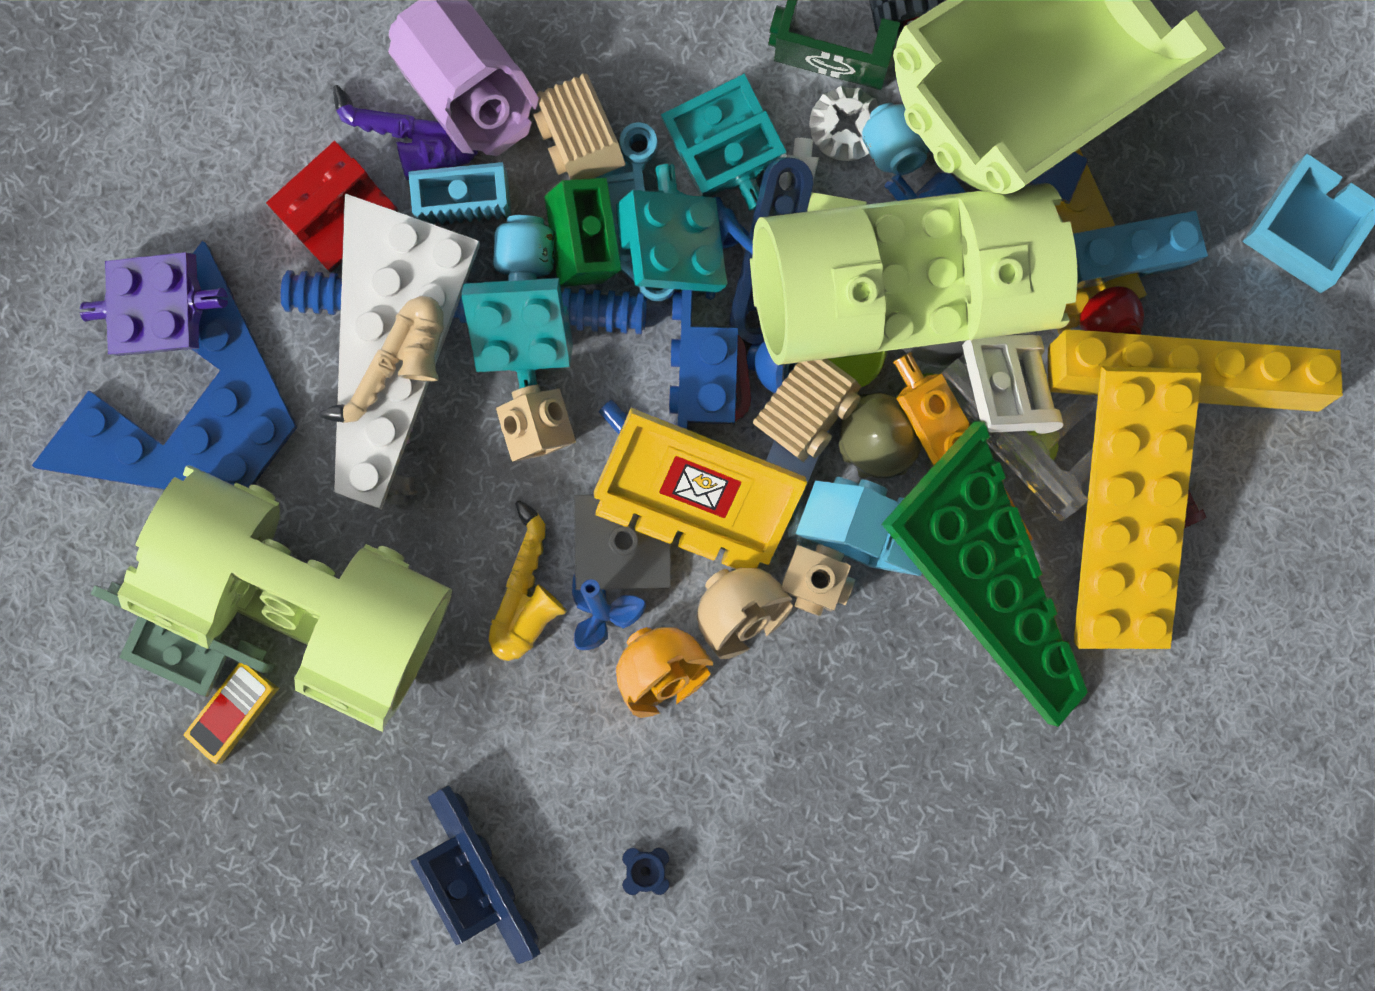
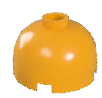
(660, 666)

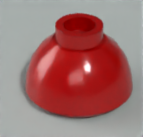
(1113, 311)

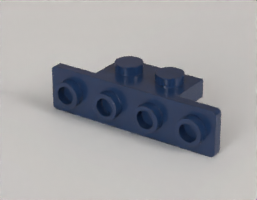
(467, 885)

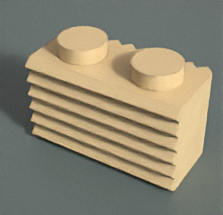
(579, 129)
(808, 407)

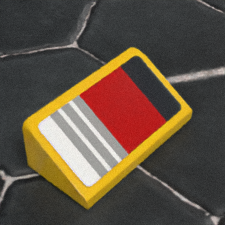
(230, 712)

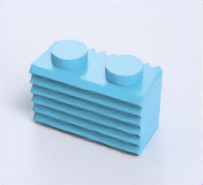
(460, 193)

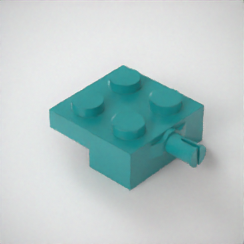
(724, 139)
(672, 237)
(518, 326)

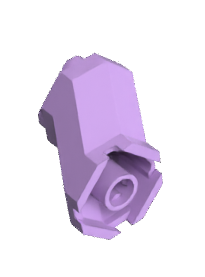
(463, 75)

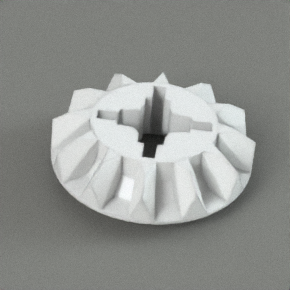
(823, 121)

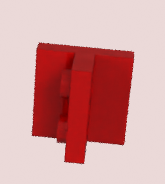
(315, 202)

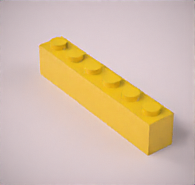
(1230, 370)

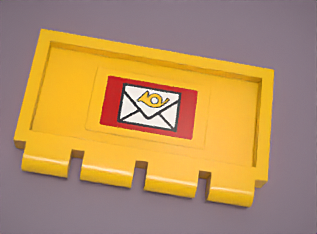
(697, 488)

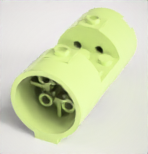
(912, 273)
(215, 555)

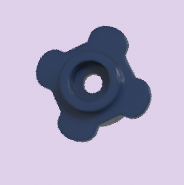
(655, 880)

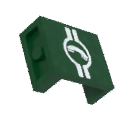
(828, 57)

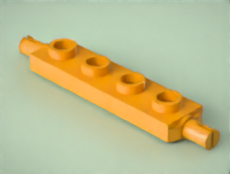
(932, 410)

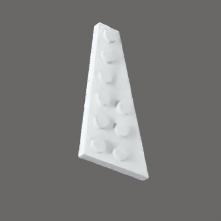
(383, 267)

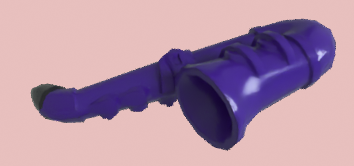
(430, 143)

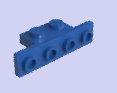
(706, 369)

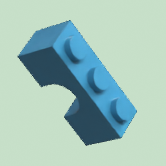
(1139, 247)

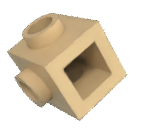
(535, 423)
(799, 584)

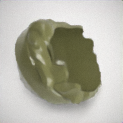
(878, 437)

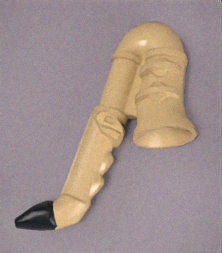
(413, 341)

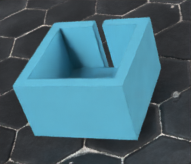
(1310, 230)
(850, 520)

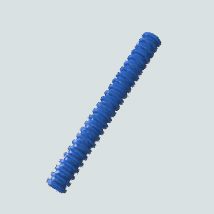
(583, 309)

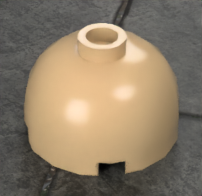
(739, 608)

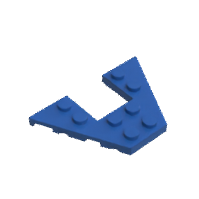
(227, 432)

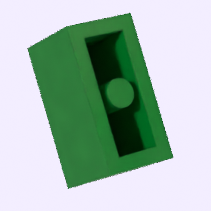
(583, 232)

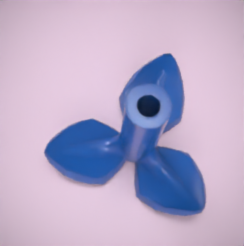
(591, 599)

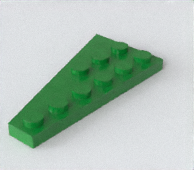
(983, 565)

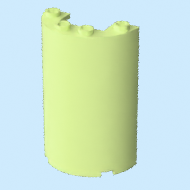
(1030, 81)

